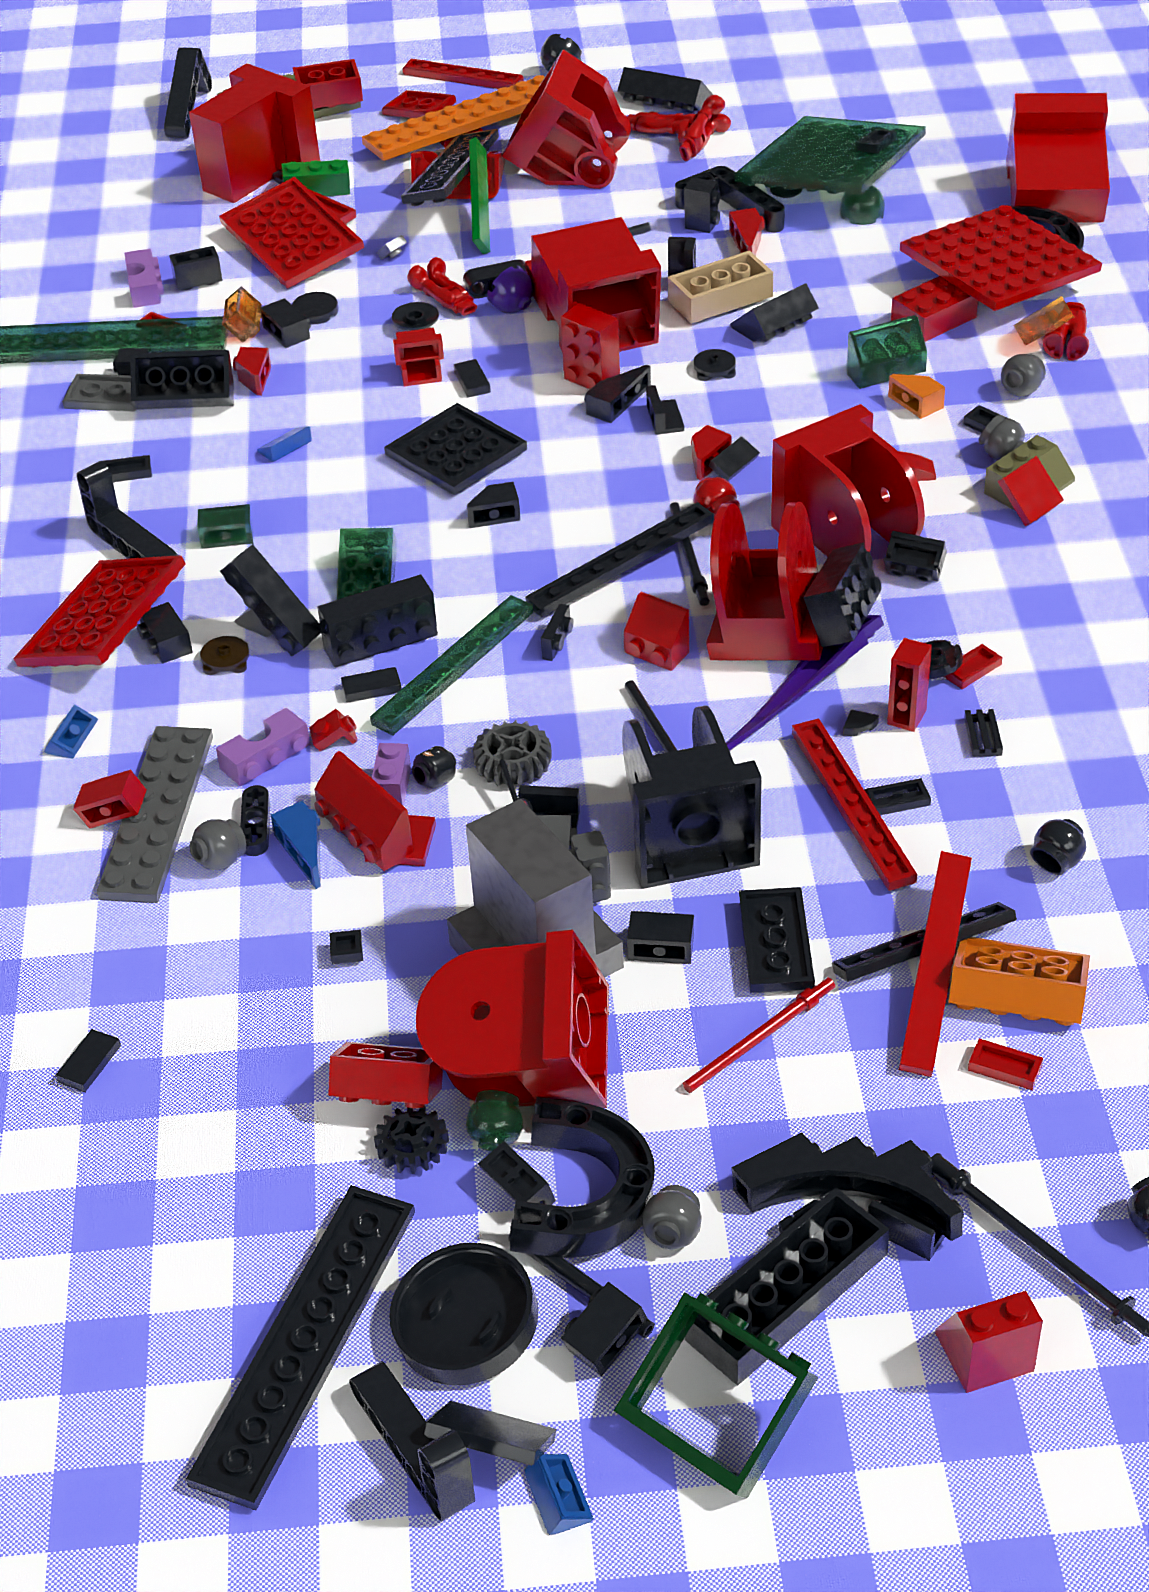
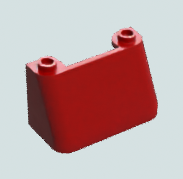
(495, 166)

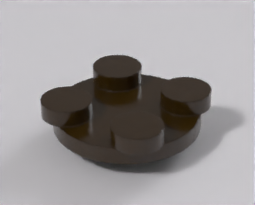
(225, 654)

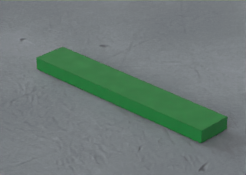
(479, 196)

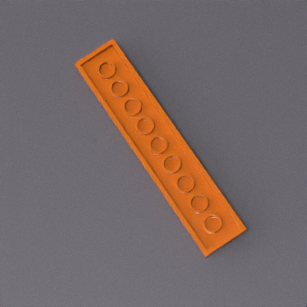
(451, 120)

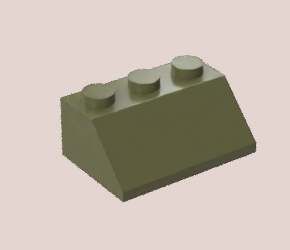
(1048, 454)

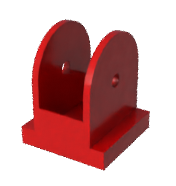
(843, 481)
(762, 590)
(520, 1021)

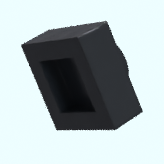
(346, 946)

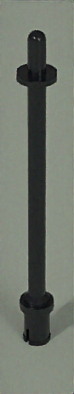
(959, 1183)

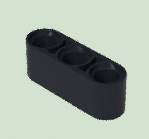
(485, 277)

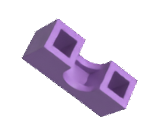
(143, 277)
(247, 759)

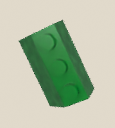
(323, 177)

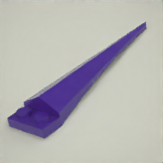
(806, 675)

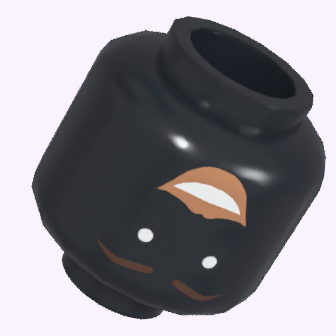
(434, 767)

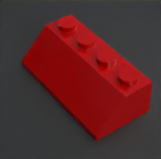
(363, 812)

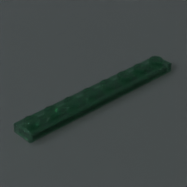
(451, 665)

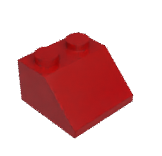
(657, 631)

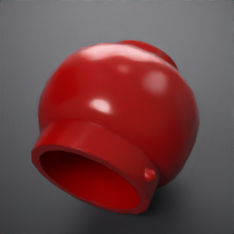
(714, 492)

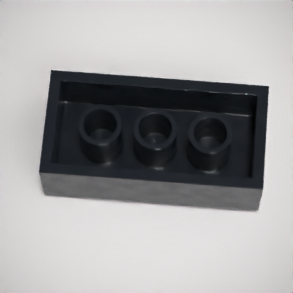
(842, 594)
(377, 620)

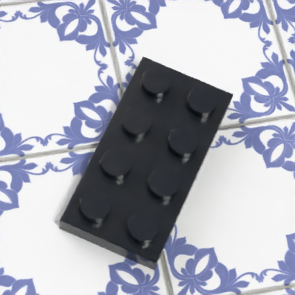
(776, 940)

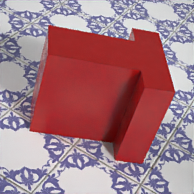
(252, 131)
(1060, 154)
(604, 271)

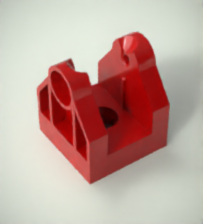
(566, 128)

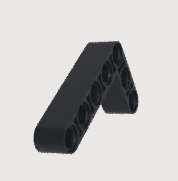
(188, 78)
(738, 196)
(109, 521)
(435, 1466)

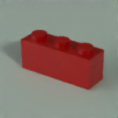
(909, 684)

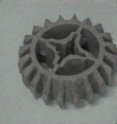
(520, 745)

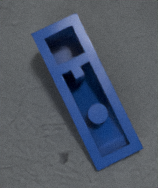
(299, 835)

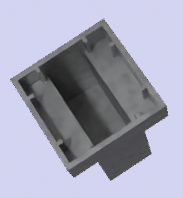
(528, 887)

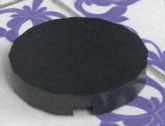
(317, 306)
(944, 658)

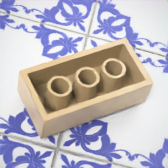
(720, 286)

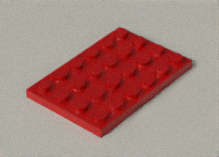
(291, 232)
(100, 612)

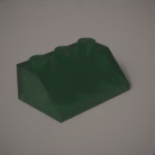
(886, 350)

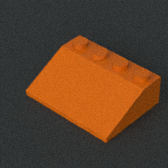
(1020, 980)

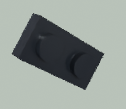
(556, 631)

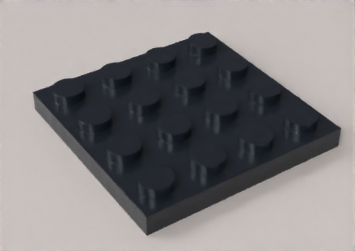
(455, 448)

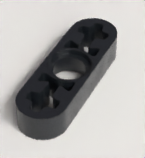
(248, 812)

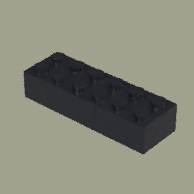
(792, 1281)

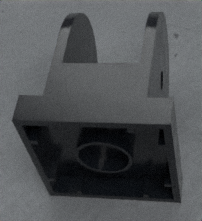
(691, 805)

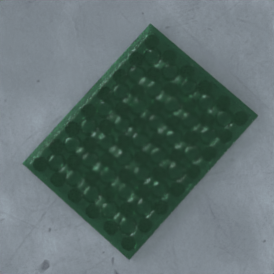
(824, 156)

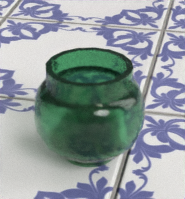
(494, 1119)

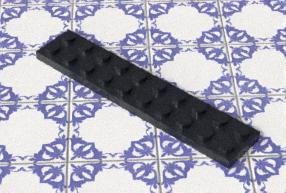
(446, 169)
(300, 1349)

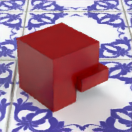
(419, 356)

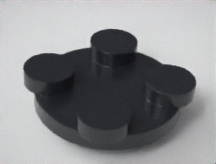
(714, 364)

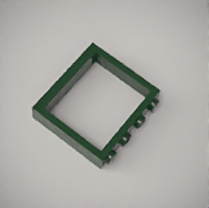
(658, 1359)

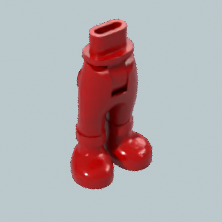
(661, 123)
(705, 124)
(440, 287)
(1078, 343)

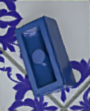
(286, 443)
(71, 733)
(558, 1493)

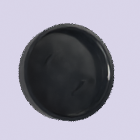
(464, 1313)

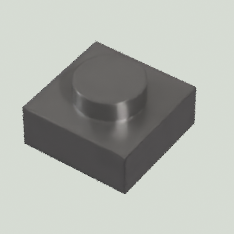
(392, 248)

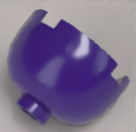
(511, 291)

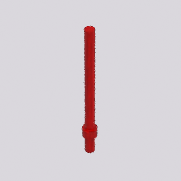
(804, 1002)

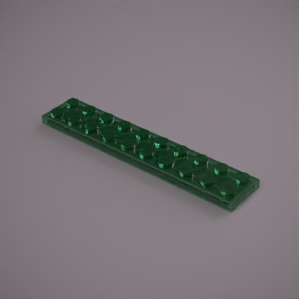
(105, 338)

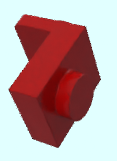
(331, 728)

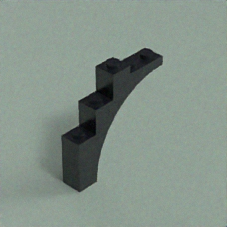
(801, 1169)

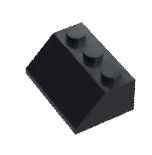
(777, 314)

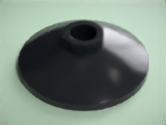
(415, 316)

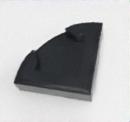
(858, 722)

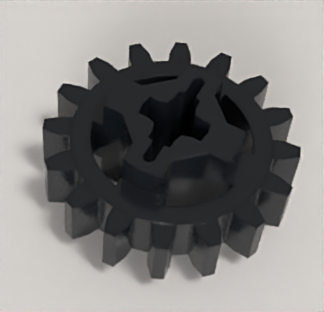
(411, 1139)

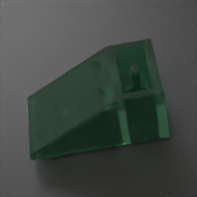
(365, 559)

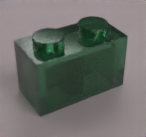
(225, 526)

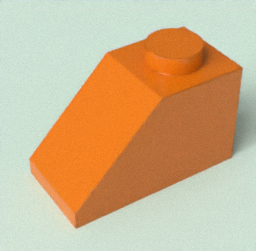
(917, 393)

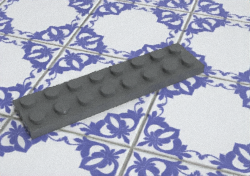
(149, 840)

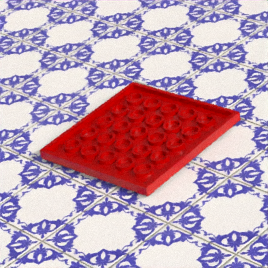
(1000, 257)

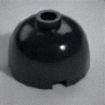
(553, 47)

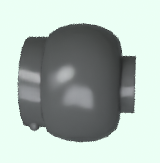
(1023, 374)
(1001, 437)
(217, 843)
(672, 1217)

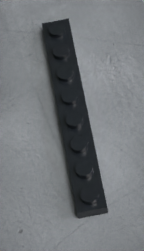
(619, 559)

